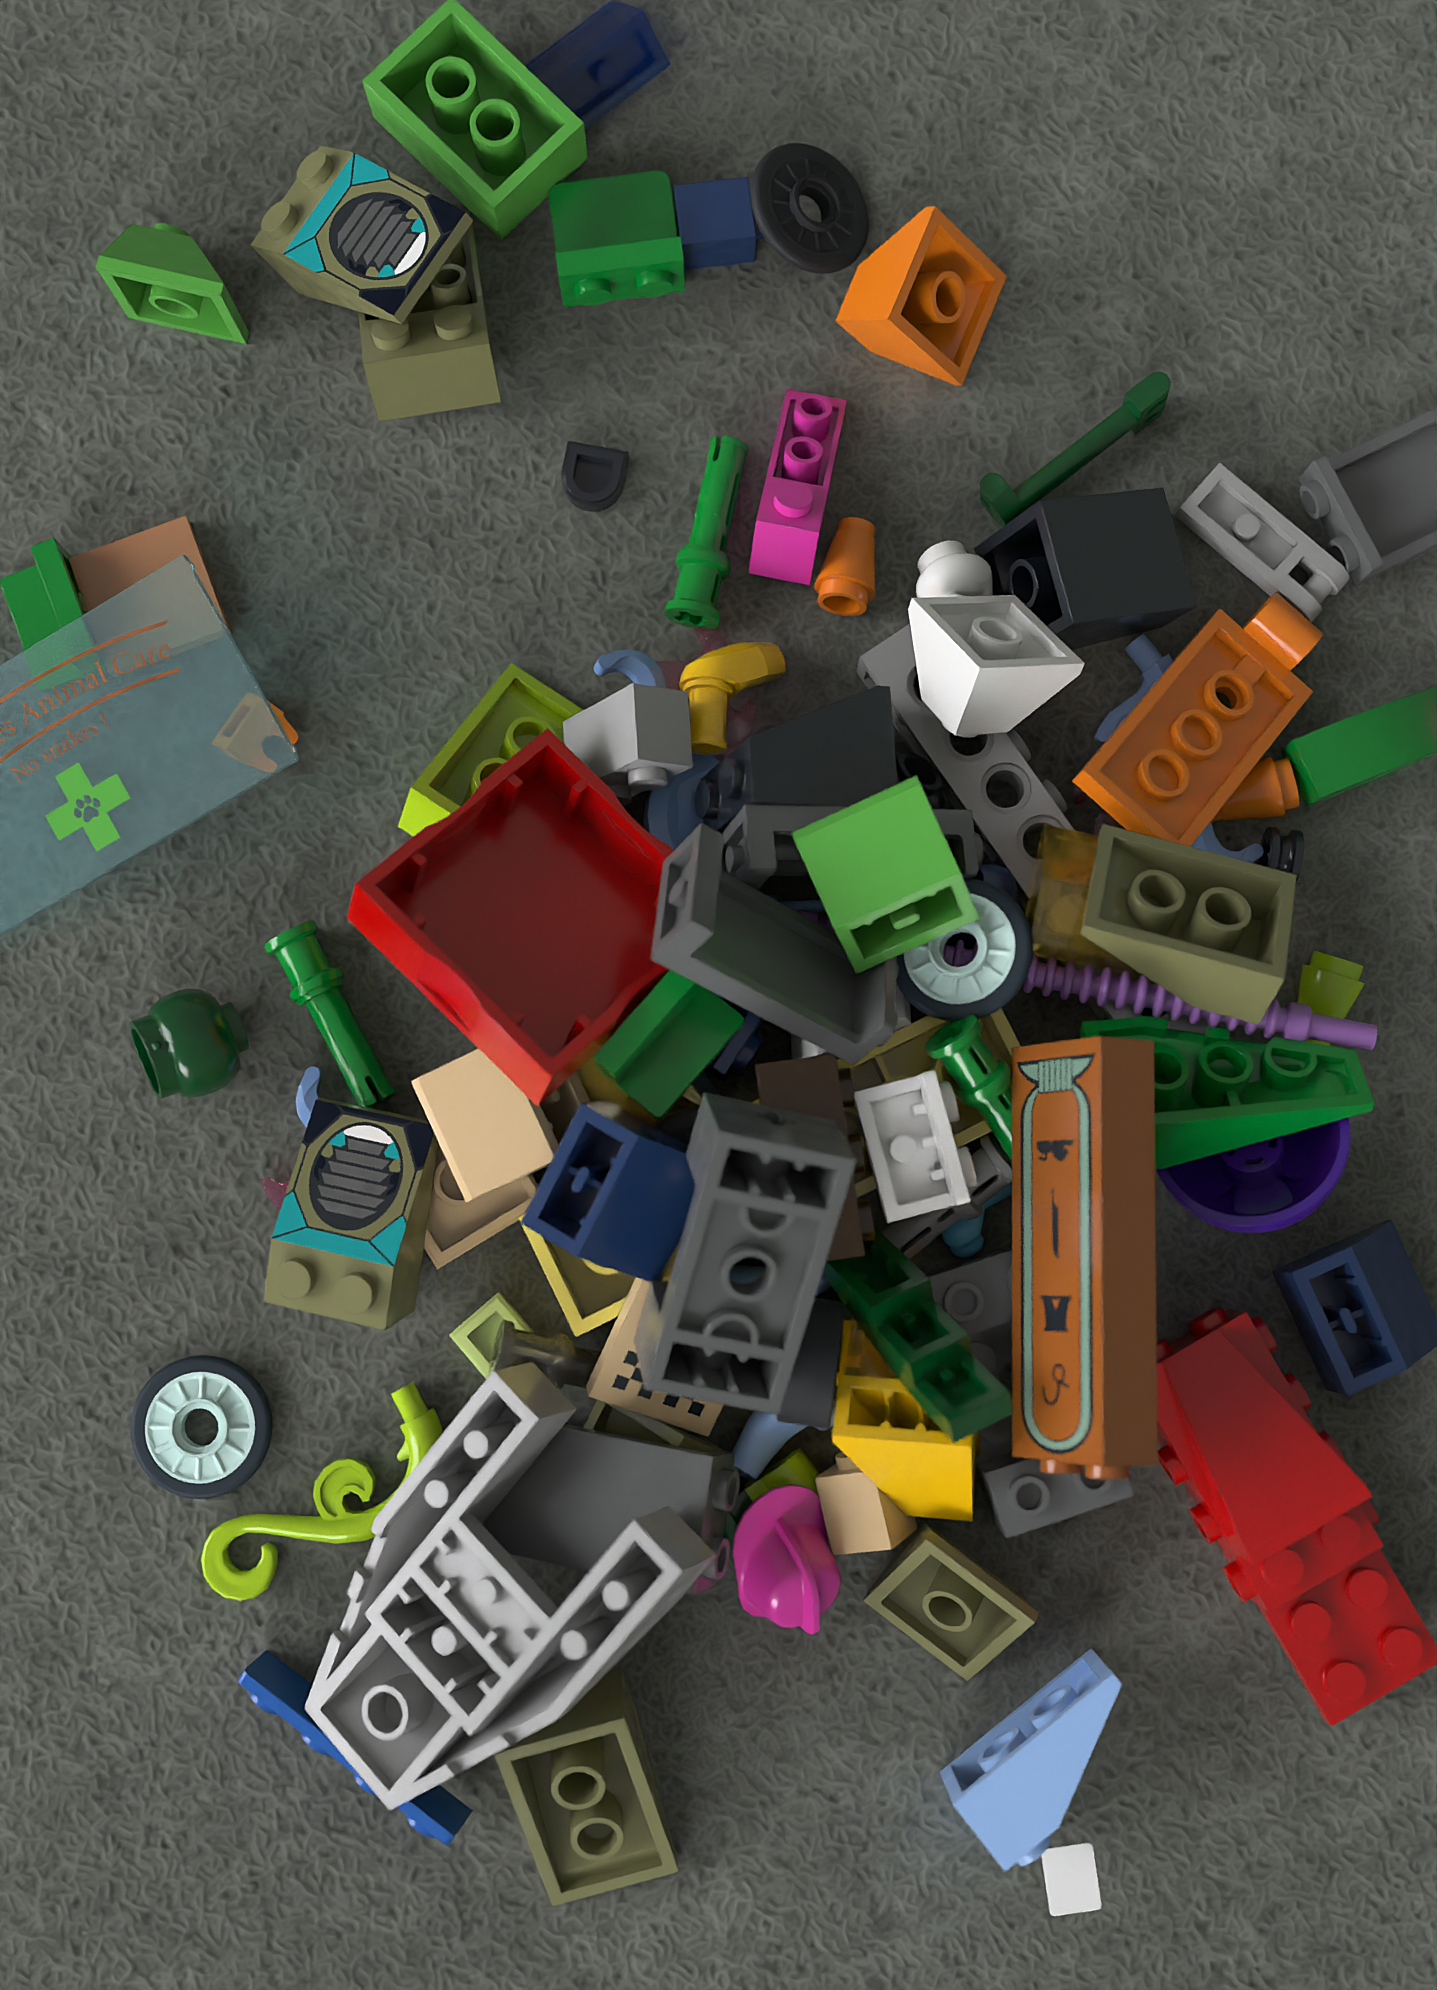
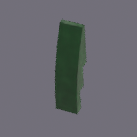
(918, 1338)

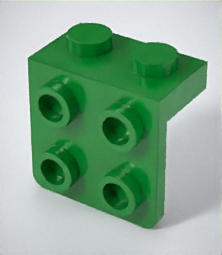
(616, 238)

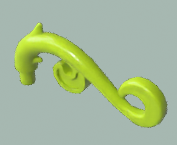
(336, 1522)

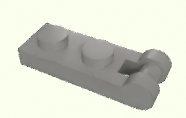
(1261, 541)

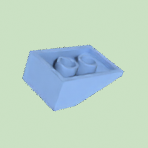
(1027, 1767)

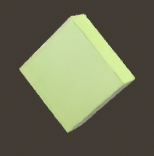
(479, 1331)

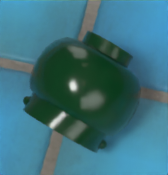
(189, 1044)

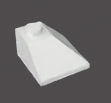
(986, 668)

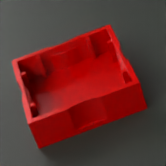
(525, 914)

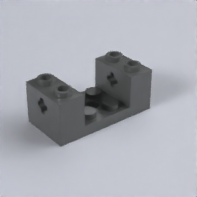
(763, 1190)
(1016, 1491)

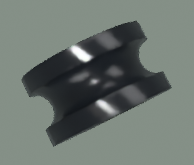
(1282, 851)

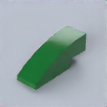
(1364, 747)

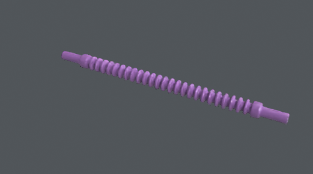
(1292, 1022)

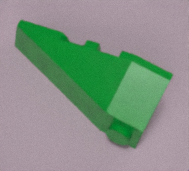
(1237, 1092)

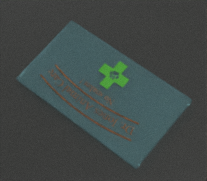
(123, 737)

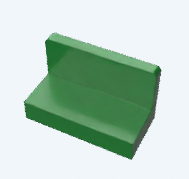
(43, 595)
(667, 1043)

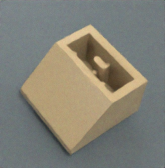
(490, 1125)

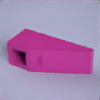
(797, 487)

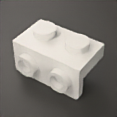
(914, 1146)

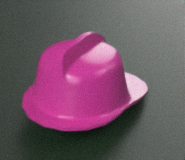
(785, 1559)

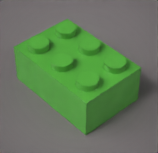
(476, 118)

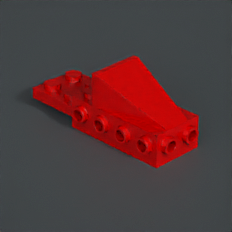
(1285, 1513)

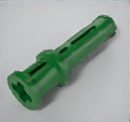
(704, 559)
(318, 988)
(978, 1075)

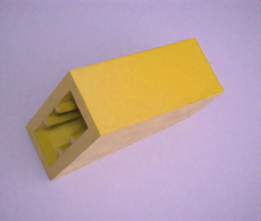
(904, 1449)

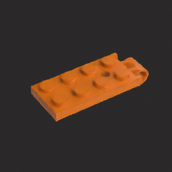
(1185, 750)

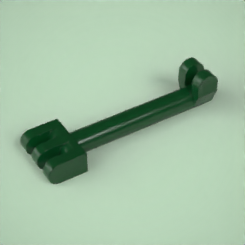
(1139, 409)

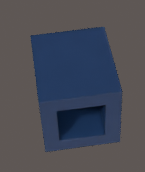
(716, 223)

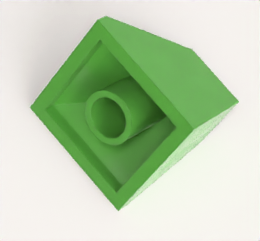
(169, 282)

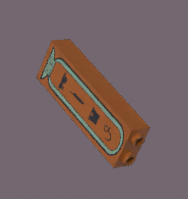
(1084, 1256)

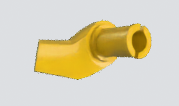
(716, 679)

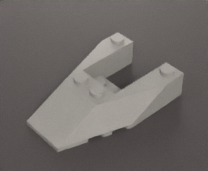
(450, 1636)

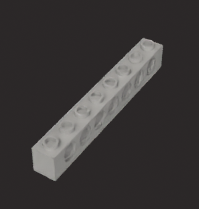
(965, 782)

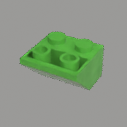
(885, 875)

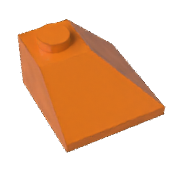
(924, 298)

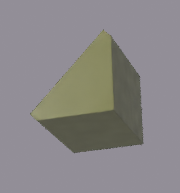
(950, 1602)

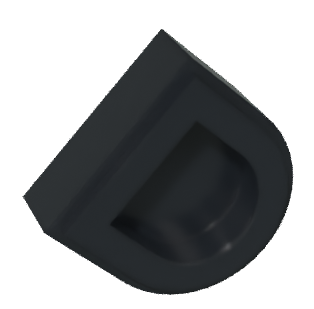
(593, 475)

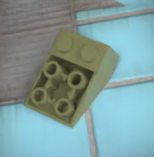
(440, 351)

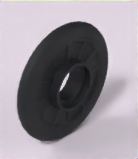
(775, 202)

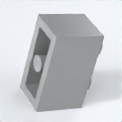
(633, 738)

